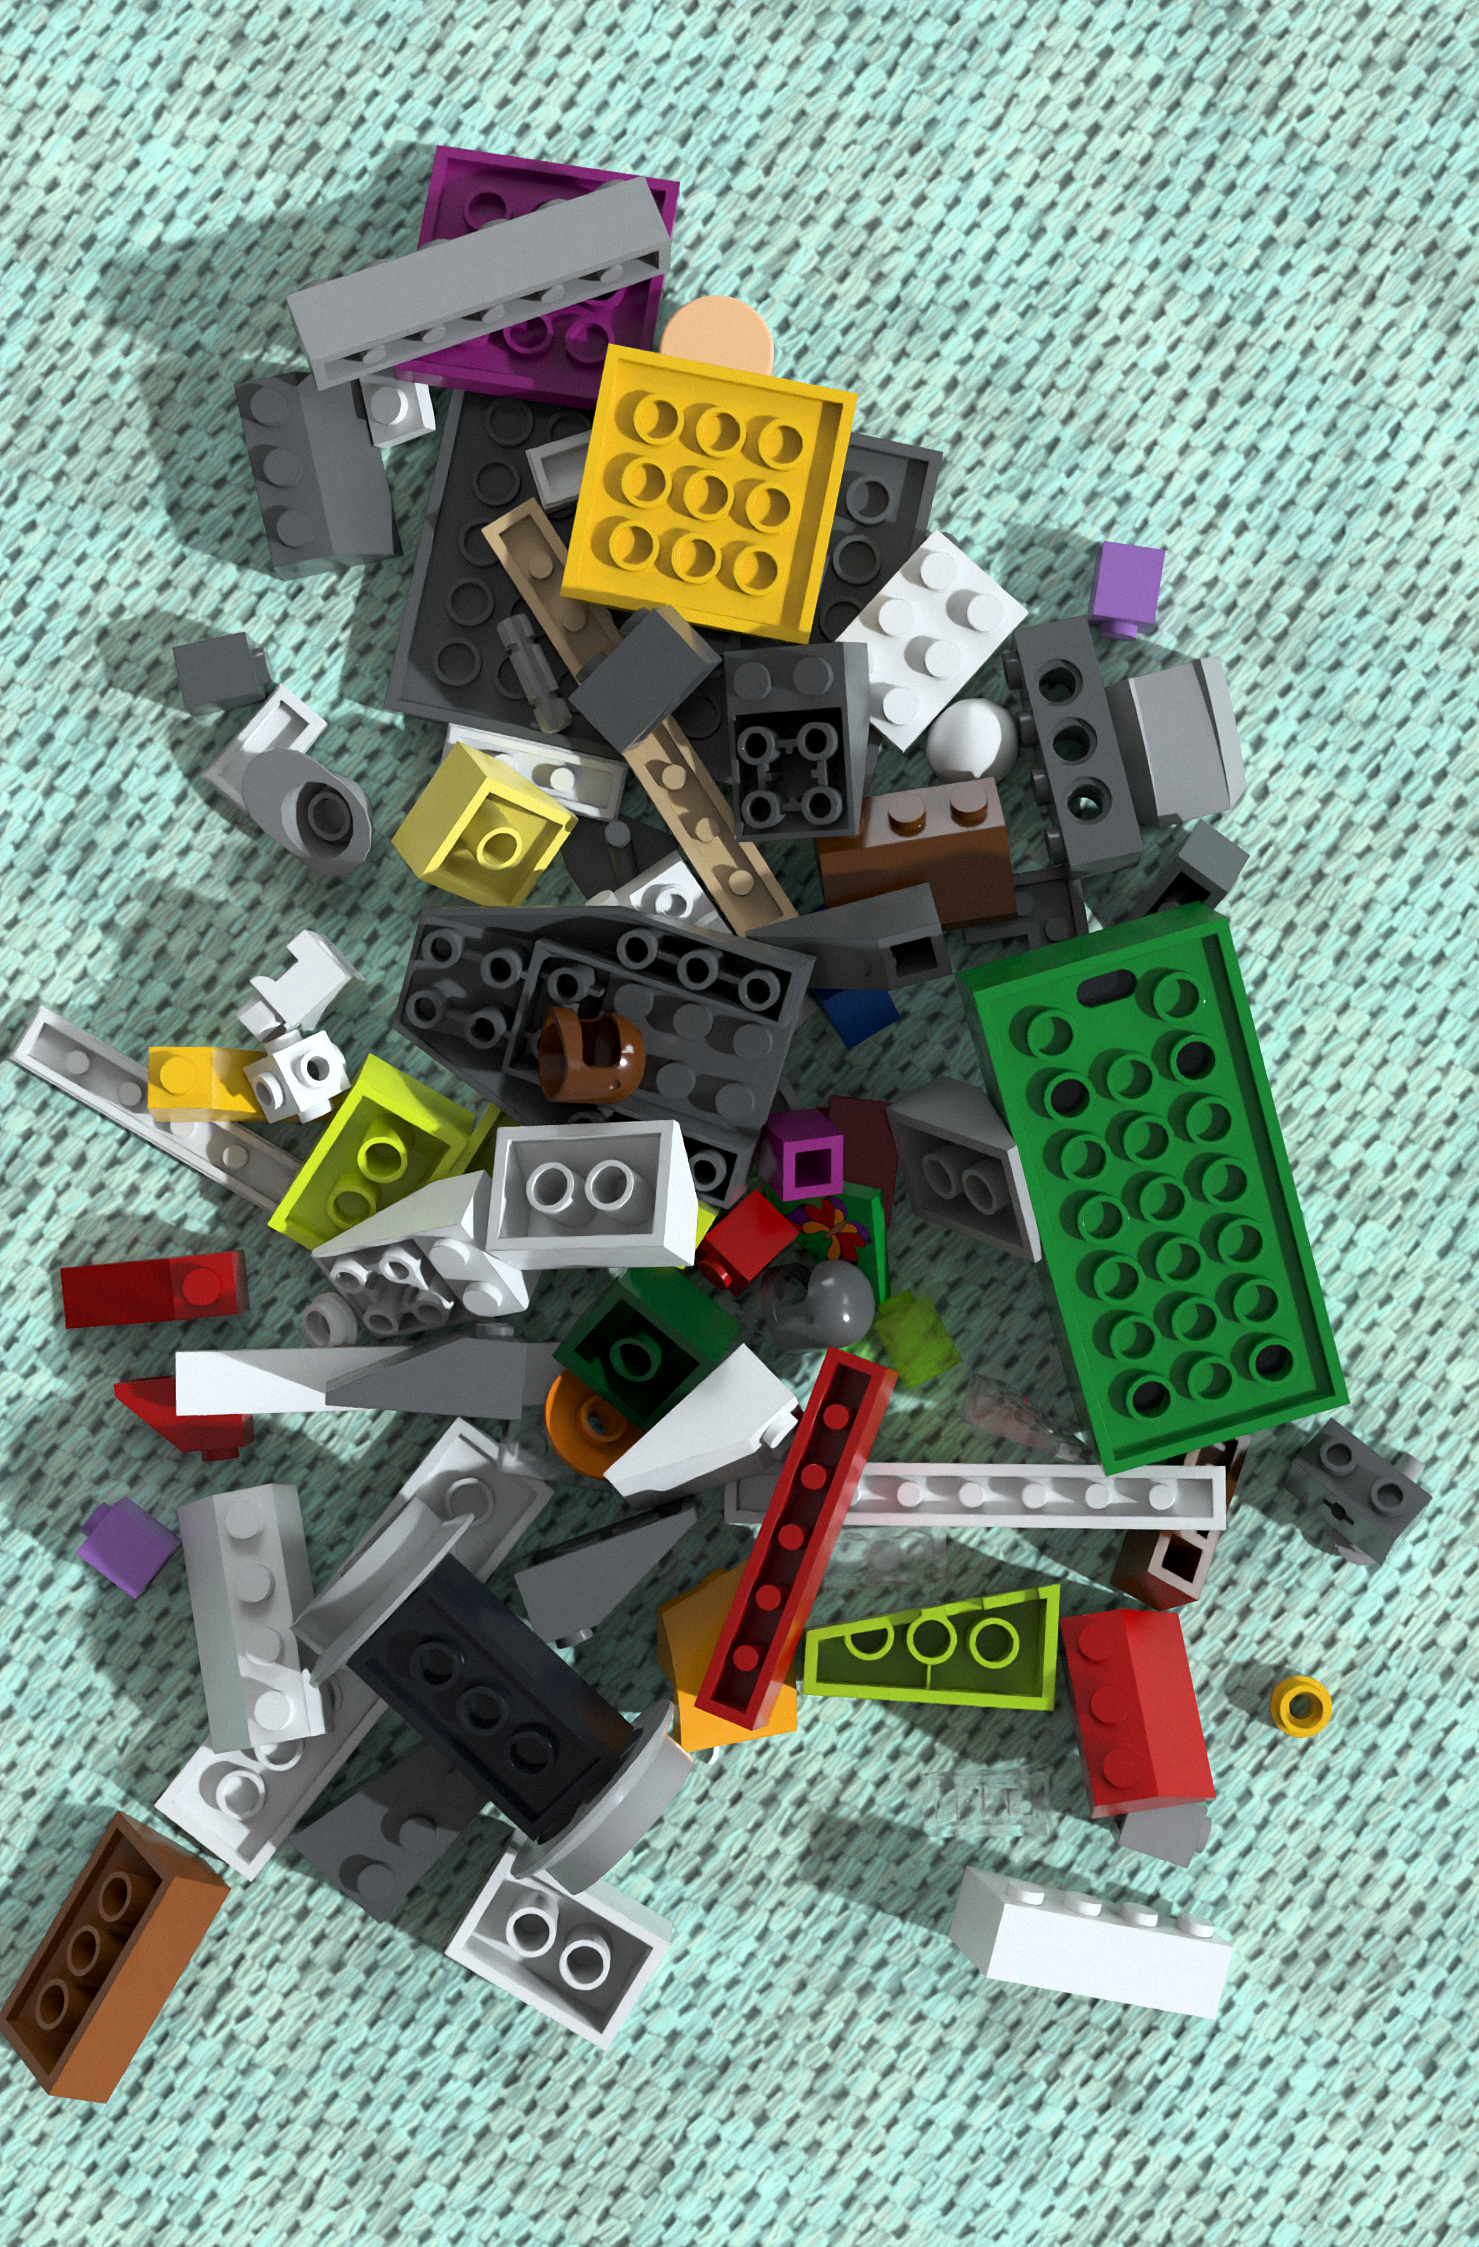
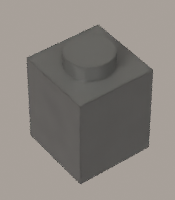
(222, 673)

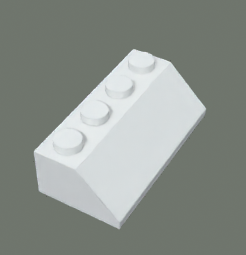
(245, 1593)

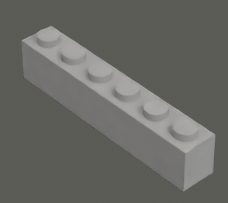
(480, 282)

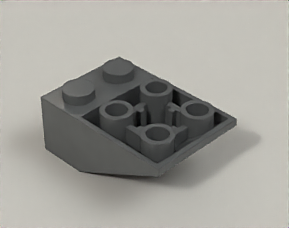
(798, 739)

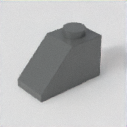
(1197, 870)

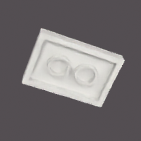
(929, 636)

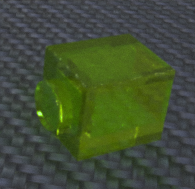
(915, 1337)

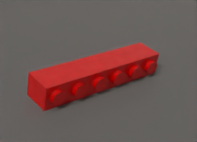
(796, 1539)

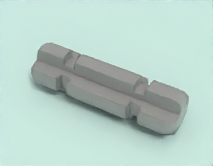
(534, 673)

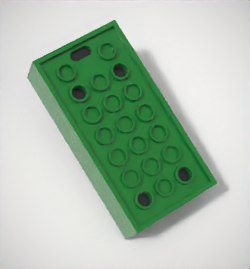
(1156, 1186)

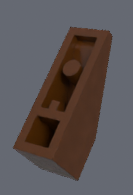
(1172, 1565)

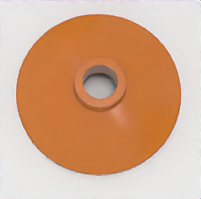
(568, 1431)

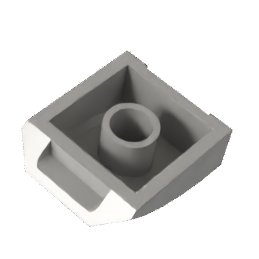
(1178, 742)

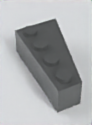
(389, 1828)

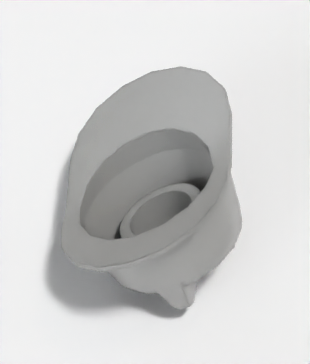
(309, 810)

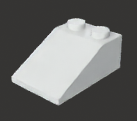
(718, 1434)

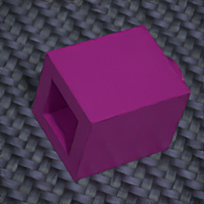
(801, 1155)

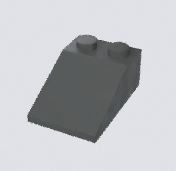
(450, 1375)
(586, 1577)

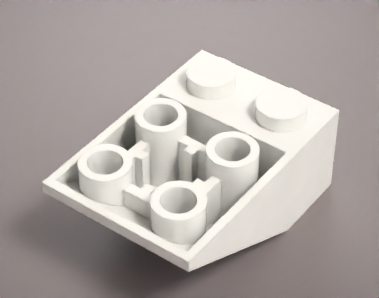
(426, 1262)

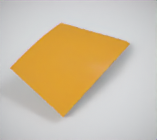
(685, 1644)

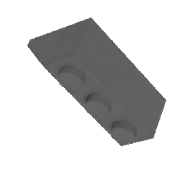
(317, 475)

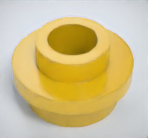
(1310, 1722)

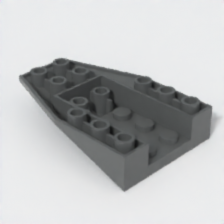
(705, 1001)

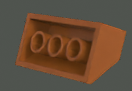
(110, 1960)

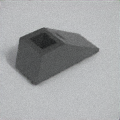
(868, 942)

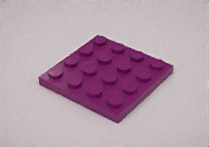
(556, 354)

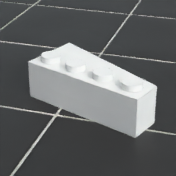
(1089, 1945)

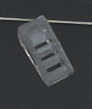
(1010, 1414)
(986, 1780)

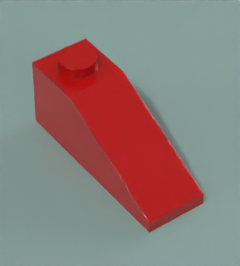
(155, 1290)

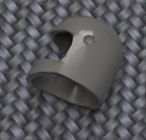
(833, 1314)

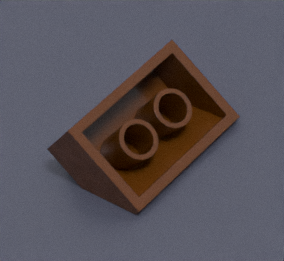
(924, 835)

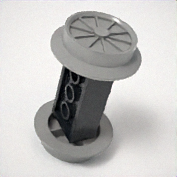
(495, 1699)

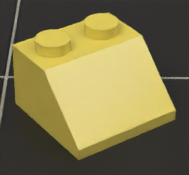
(482, 830)

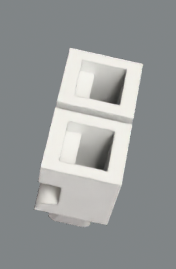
(304, 993)

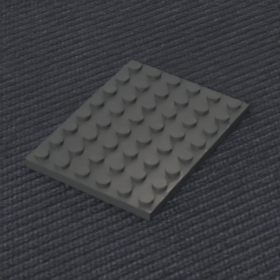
(449, 647)

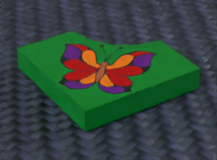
(843, 1228)

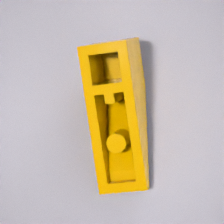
(206, 1086)

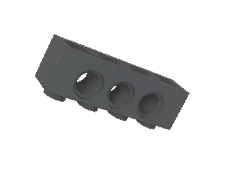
(1066, 655)

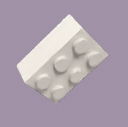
(559, 1951)

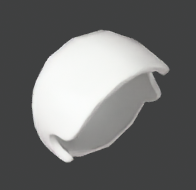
(973, 741)

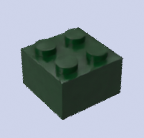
(647, 1342)

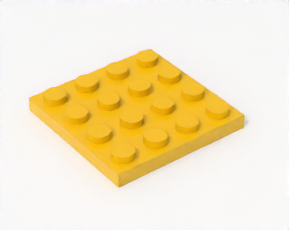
(708, 494)

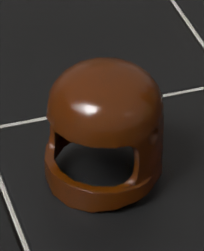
(589, 1058)

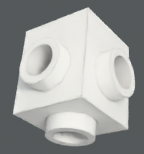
(298, 1076)

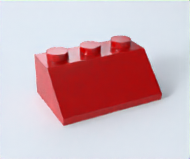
(1134, 1711)

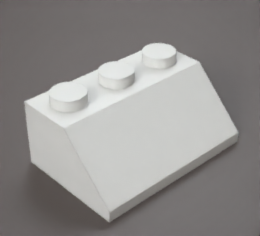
(592, 1197)

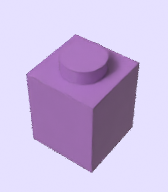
(1125, 590)
(127, 1545)

